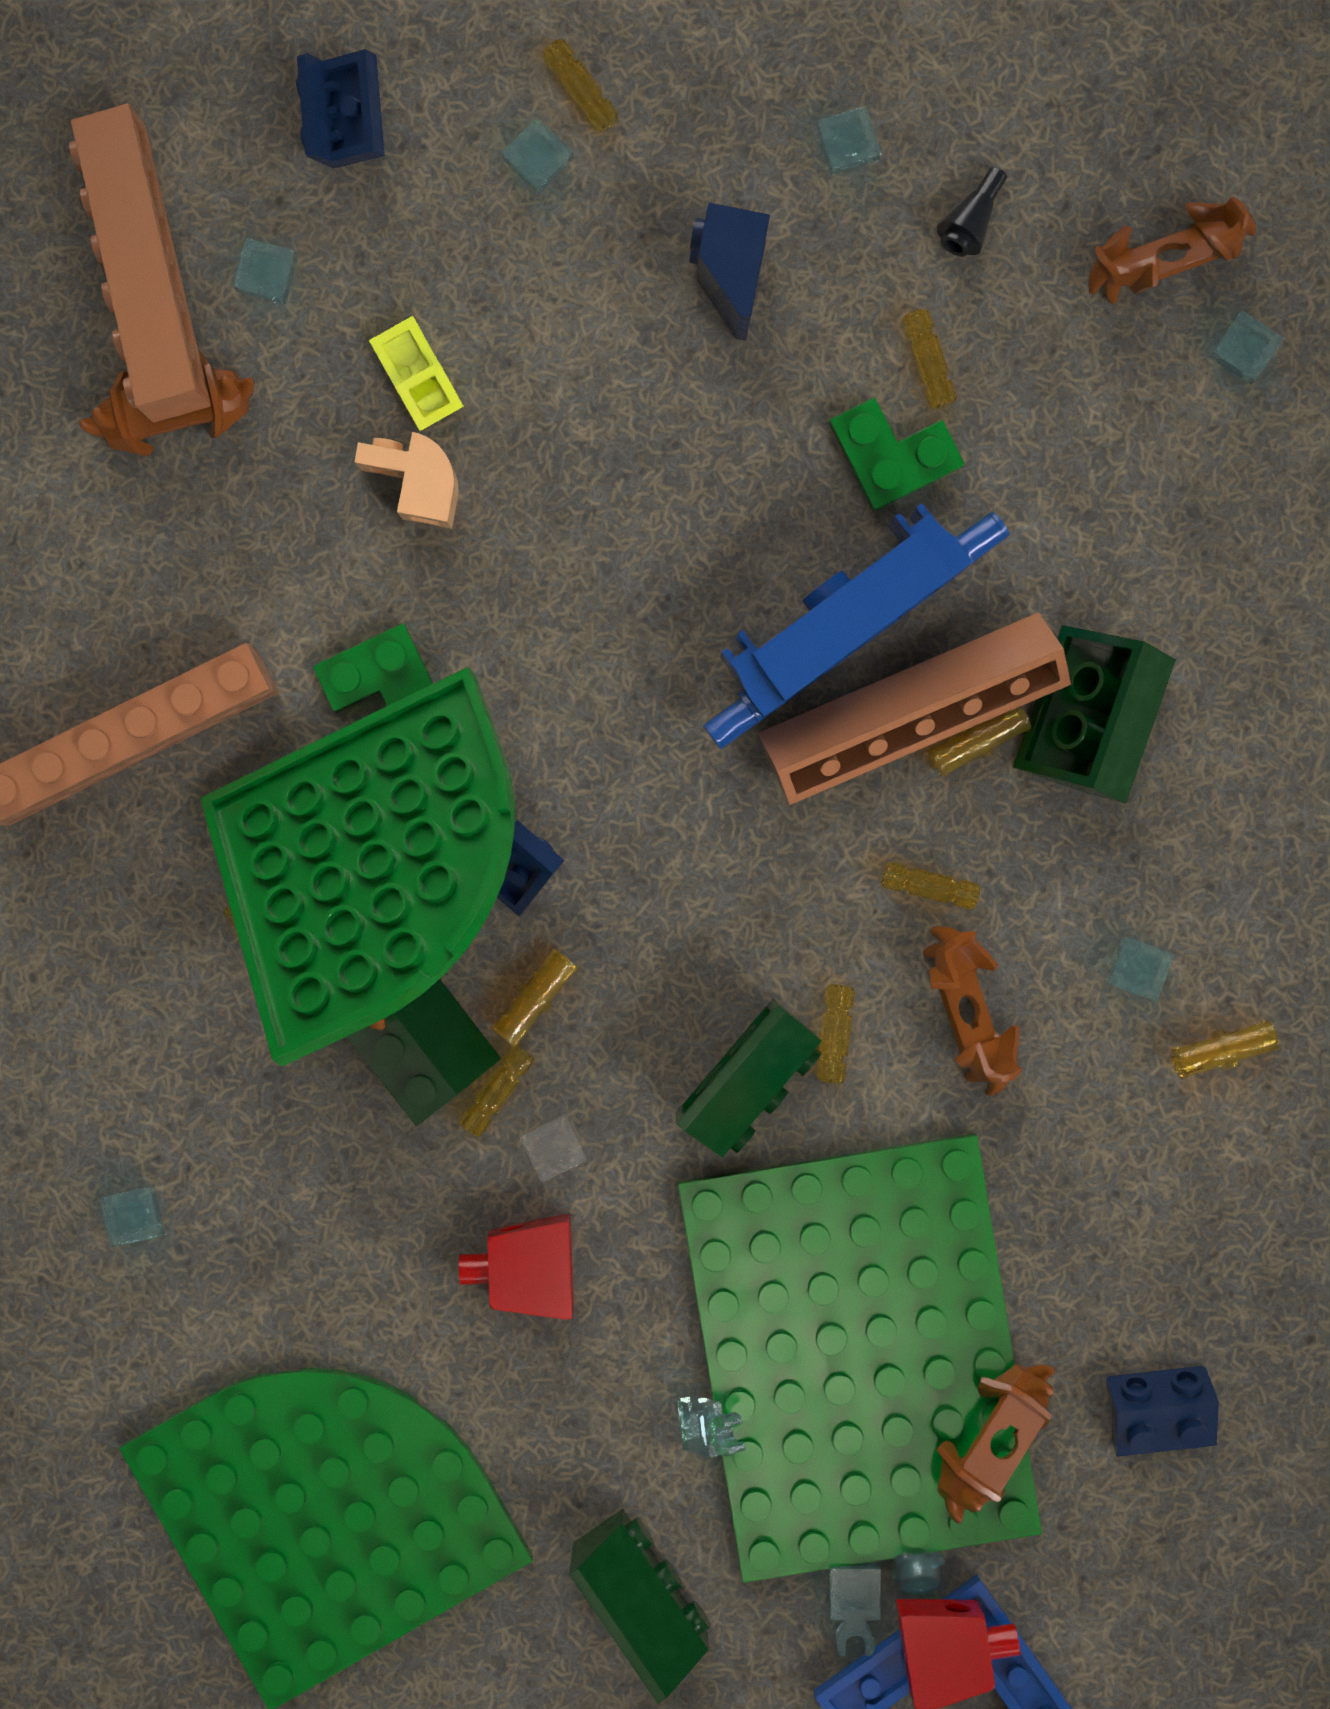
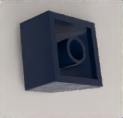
(729, 261)

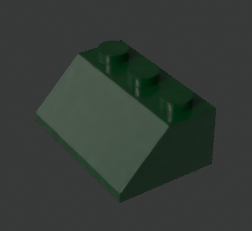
(1101, 723)
(426, 1052)
(749, 1080)
(640, 1602)

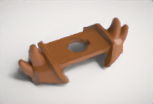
(1214, 235)
(126, 427)
(954, 974)
(979, 1474)

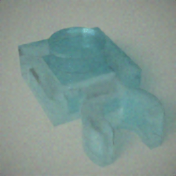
(706, 1427)
(854, 1599)

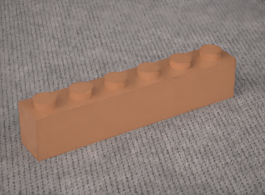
(139, 264)
(915, 708)
(133, 732)

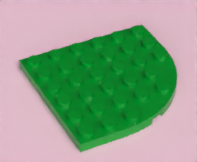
(365, 862)
(322, 1518)

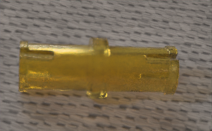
(978, 741)
(534, 998)
(1224, 1049)

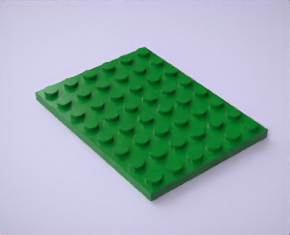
(851, 1337)

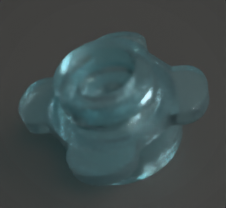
(918, 1570)

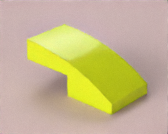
(416, 373)

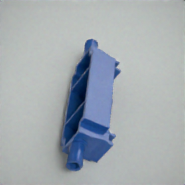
(847, 616)

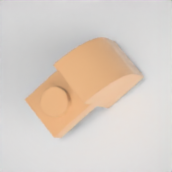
(428, 477)

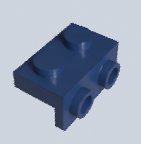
(340, 108)
(528, 869)
(1163, 1410)

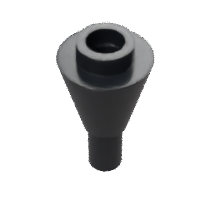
(967, 224)

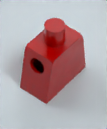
(526, 1268)
(950, 1649)

